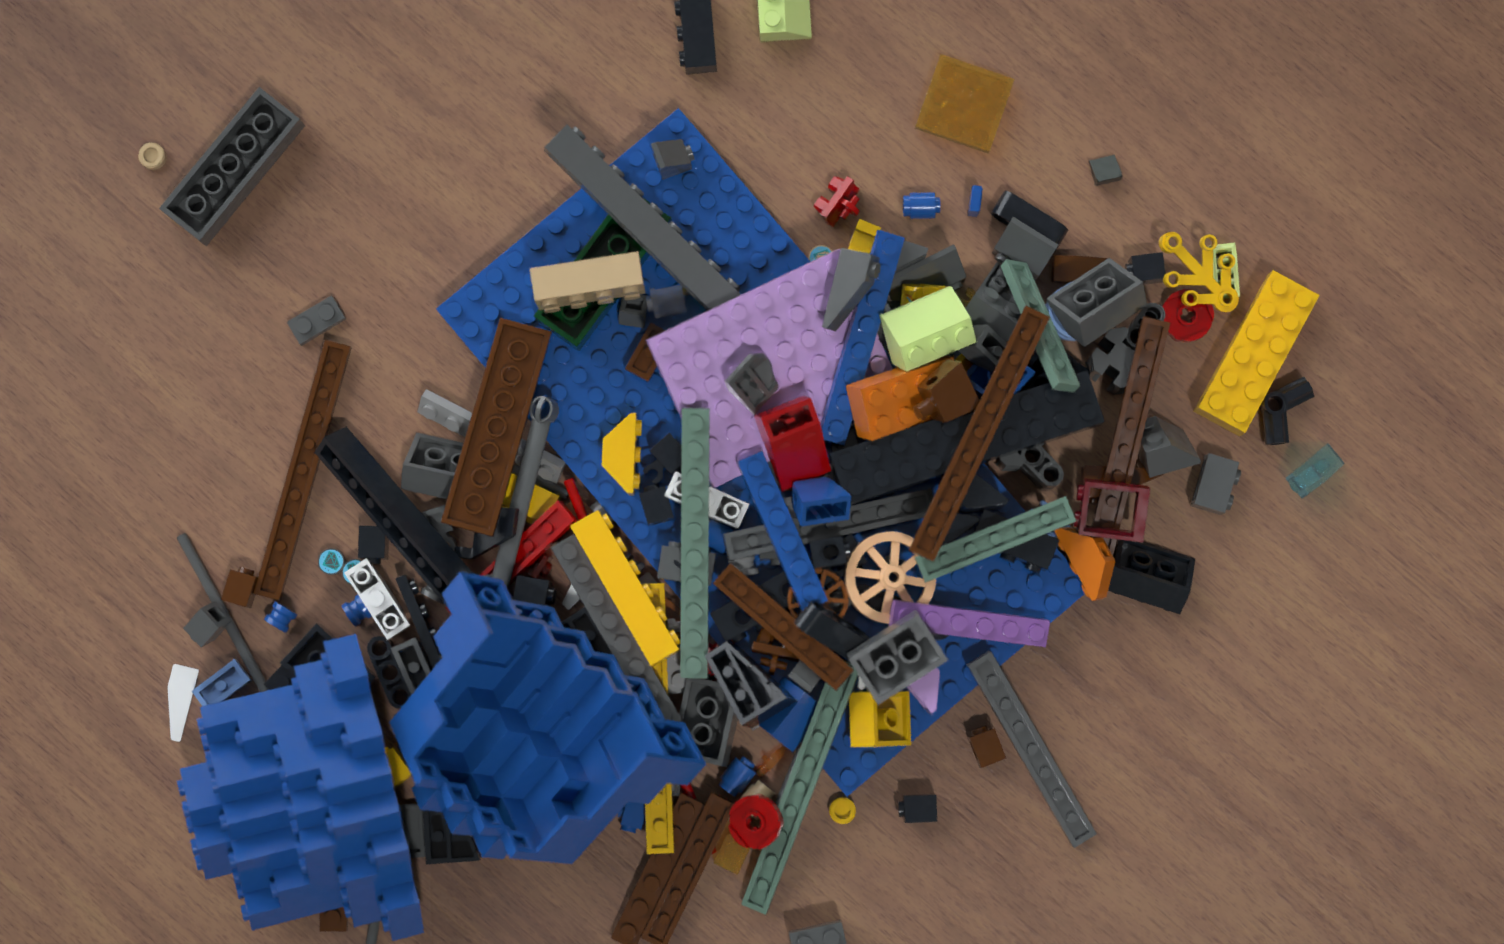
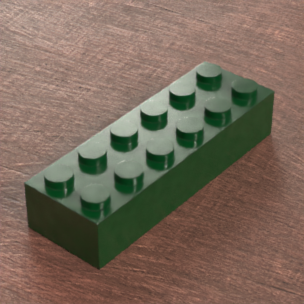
(578, 324)

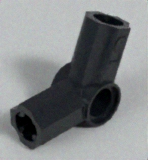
(1288, 397)

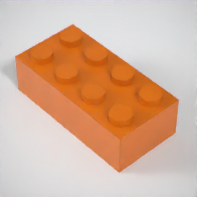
(886, 400)

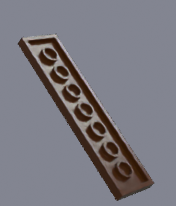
(496, 427)

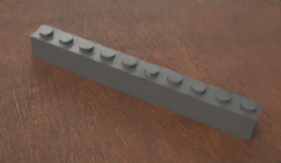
(640, 219)

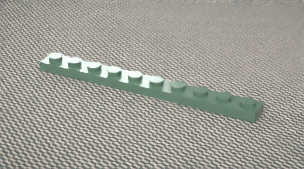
(695, 542)
(799, 792)

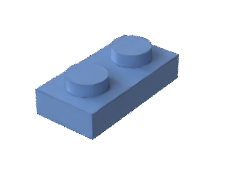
(222, 684)

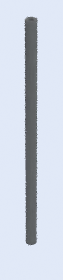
(213, 595)

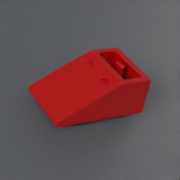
(793, 441)

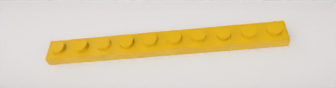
(659, 811)

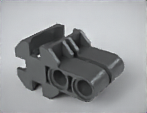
(1120, 351)
(1034, 471)

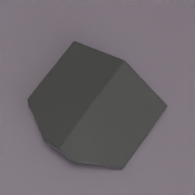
(753, 382)

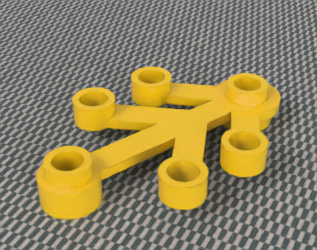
(1202, 274)

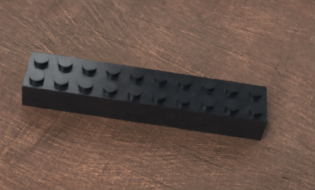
(928, 448)

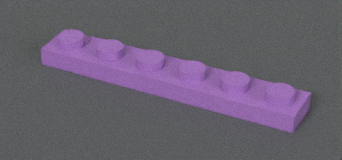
(975, 623)

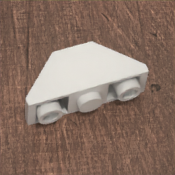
(722, 506)
(377, 598)

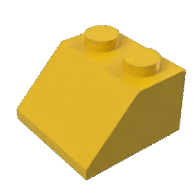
(880, 724)

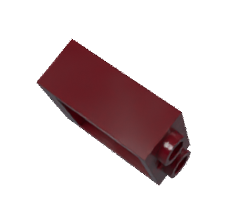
(1139, 515)

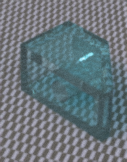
(1314, 471)

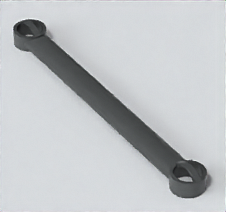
(525, 484)

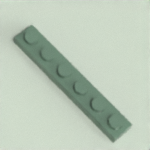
(1049, 345)
(997, 539)

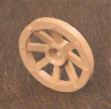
(883, 576)

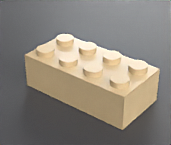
(587, 281)

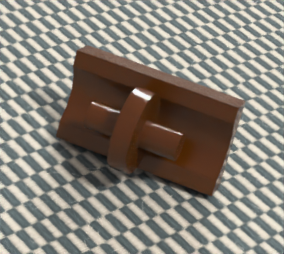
(764, 646)

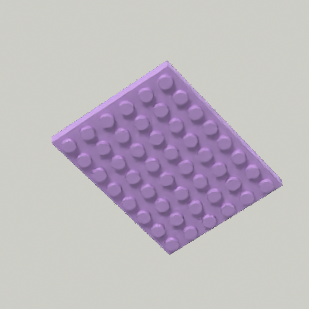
(773, 319)

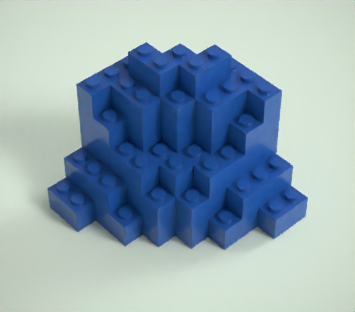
(532, 730)
(303, 801)

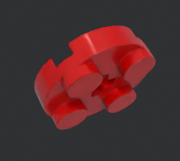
(1181, 330)
(770, 822)

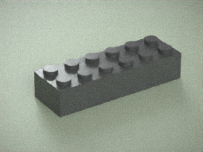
(232, 166)

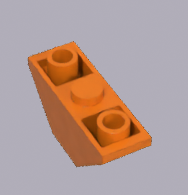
(1089, 560)

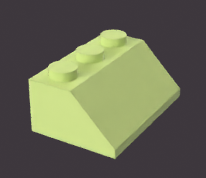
(784, 20)
(927, 329)

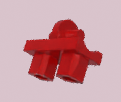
(841, 203)

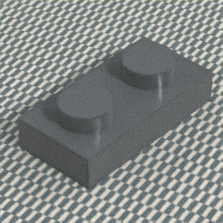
(316, 320)

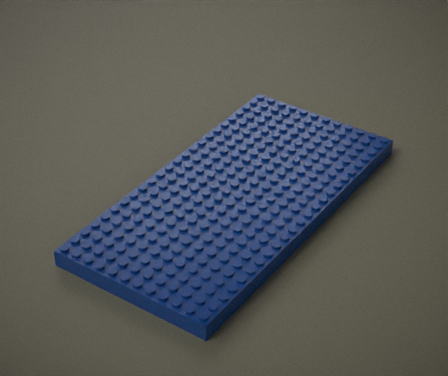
(599, 393)

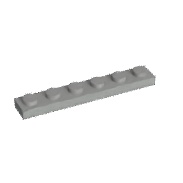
(458, 419)

